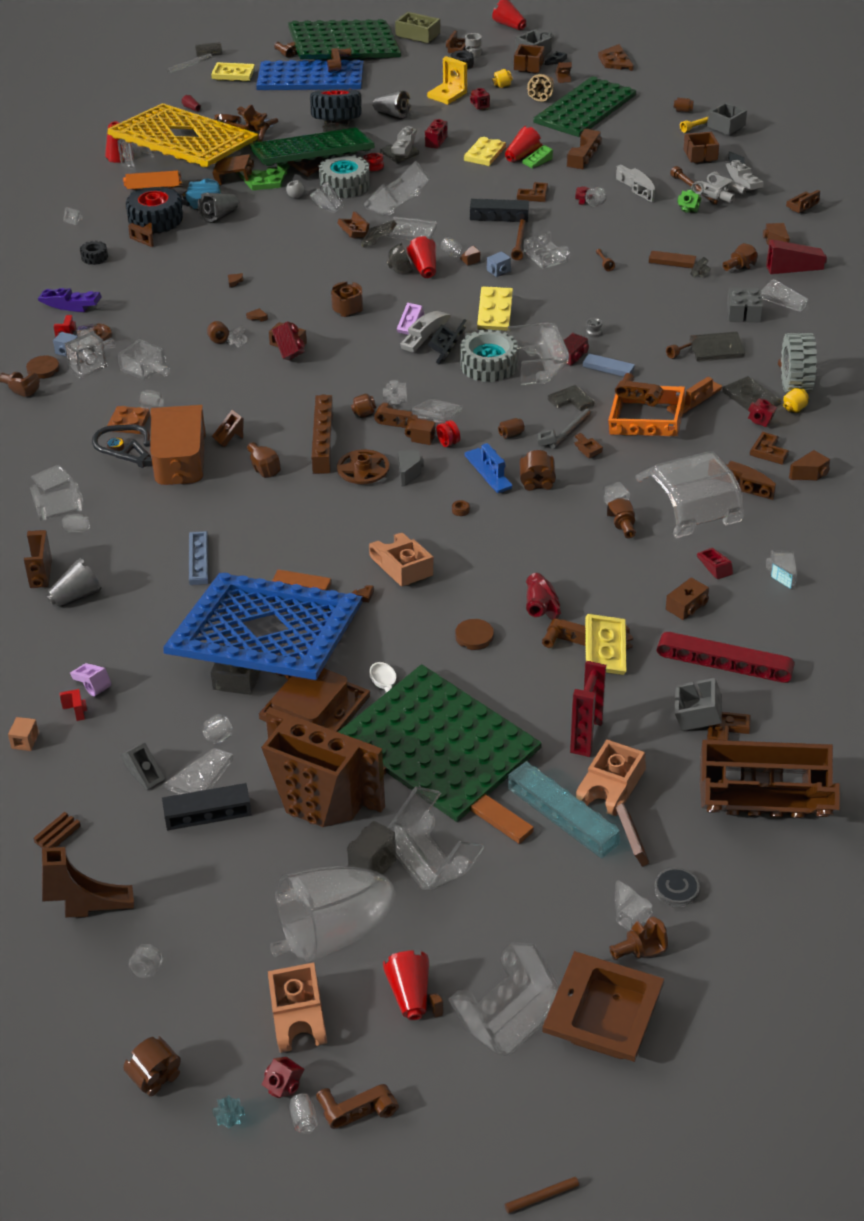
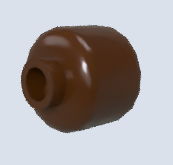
(218, 332)
(363, 405)

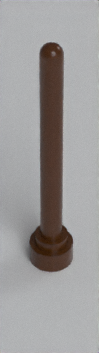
(677, 173)
(517, 252)

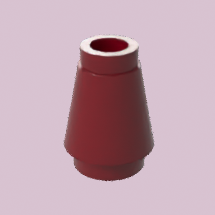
(189, 102)

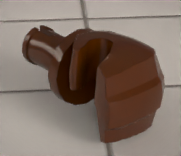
(741, 257)
(20, 385)
(264, 460)
(624, 516)
(643, 941)

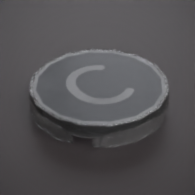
(677, 887)

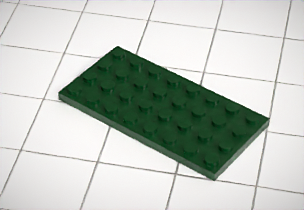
(584, 106)

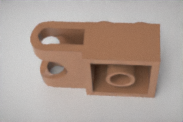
(402, 560)
(612, 775)
(296, 1004)

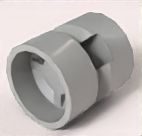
(473, 43)

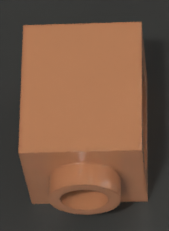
(23, 734)

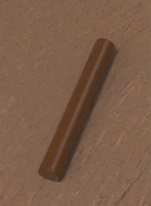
(541, 1195)

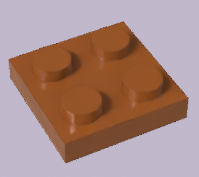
(129, 415)

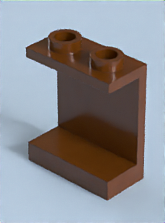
(232, 165)
(39, 564)

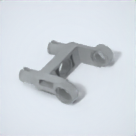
(720, 189)

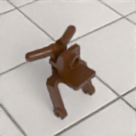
(254, 121)

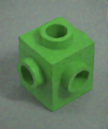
(689, 201)

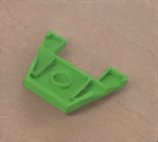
(266, 179)

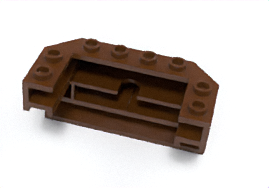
(762, 778)

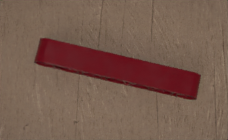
(726, 657)

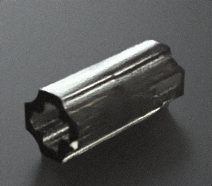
(213, 48)

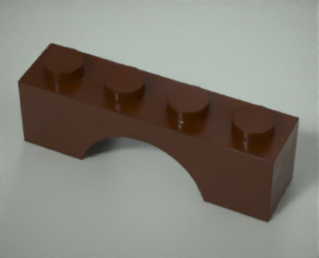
(589, 143)

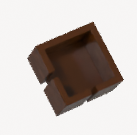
(529, 58)
(701, 147)

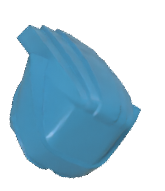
(197, 188)

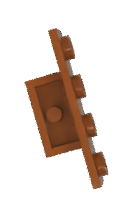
(697, 394)

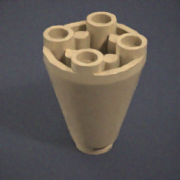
(540, 87)

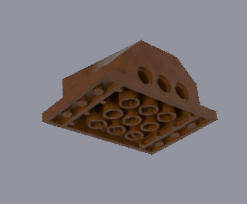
(321, 771)

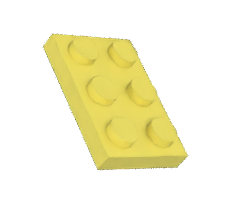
(233, 71)
(485, 151)
(495, 308)
(606, 642)

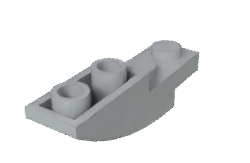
(404, 141)
(742, 175)
(638, 181)
(422, 328)

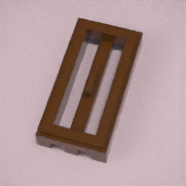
(54, 830)

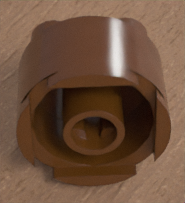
(347, 298)
(537, 470)
(152, 1065)

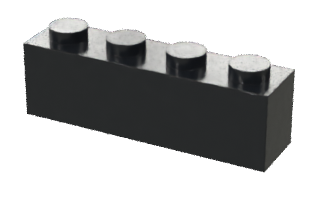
(499, 210)
(206, 806)

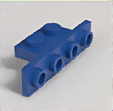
(490, 466)

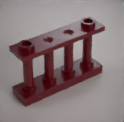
(588, 708)

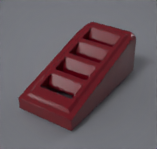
(717, 563)

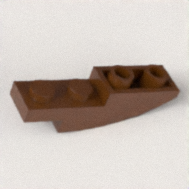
(752, 481)

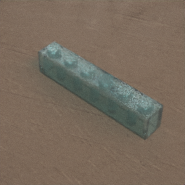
(564, 809)

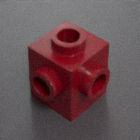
(480, 98)
(761, 412)
(282, 1077)

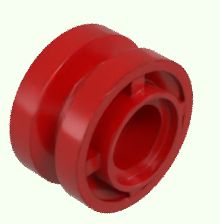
(375, 161)
(448, 433)

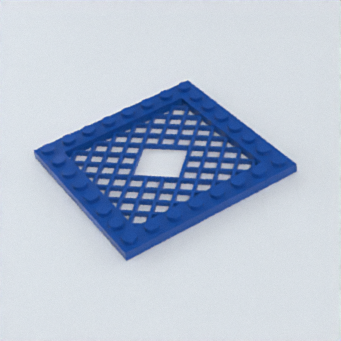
(187, 644)

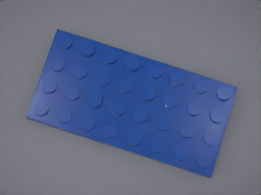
(308, 75)

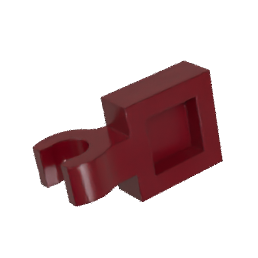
(580, 194)

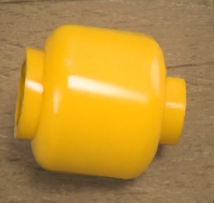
(502, 78)
(795, 400)

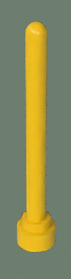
(686, 126)

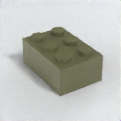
(417, 27)

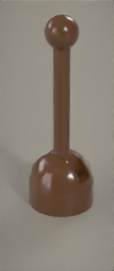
(606, 261)
(673, 350)

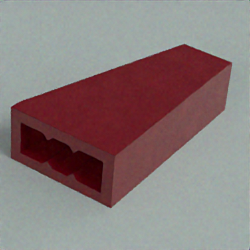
(791, 257)

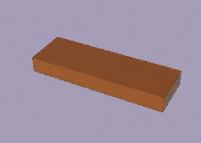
(304, 580)
(502, 819)

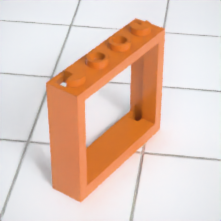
(152, 179)
(647, 426)

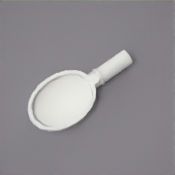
(382, 675)

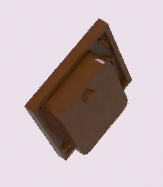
(323, 701)
(607, 1006)

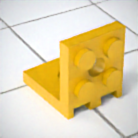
(452, 86)

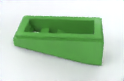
(539, 157)

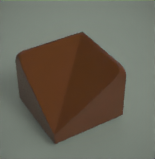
(471, 256)

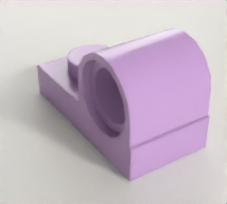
(410, 315)
(93, 677)

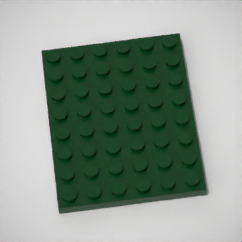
(365, 38)
(311, 146)
(442, 740)

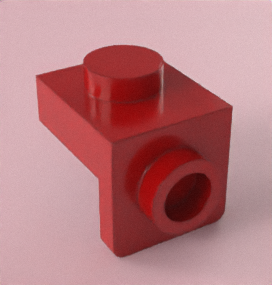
(68, 326)
(73, 699)

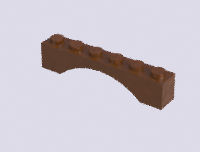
(322, 434)

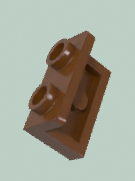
(455, 43)
(804, 201)
(354, 227)

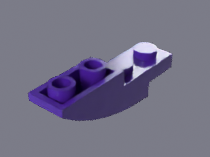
(66, 300)

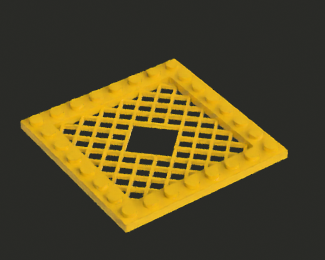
(228, 141)

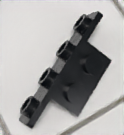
(444, 338)

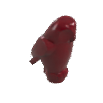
(541, 597)

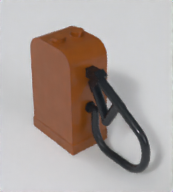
(174, 446)

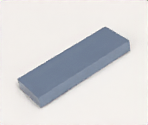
(608, 365)

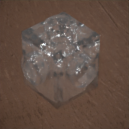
(400, 388)

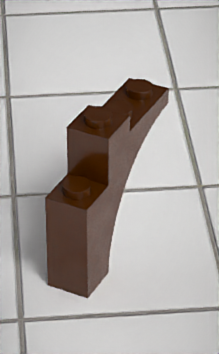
(80, 893)

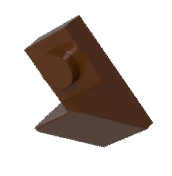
(563, 72)
(141, 234)
(231, 425)

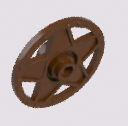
(362, 466)

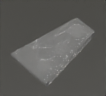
(782, 295)
(200, 774)

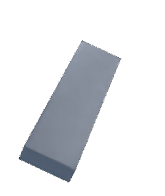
(198, 558)

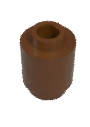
(683, 104)
(511, 427)

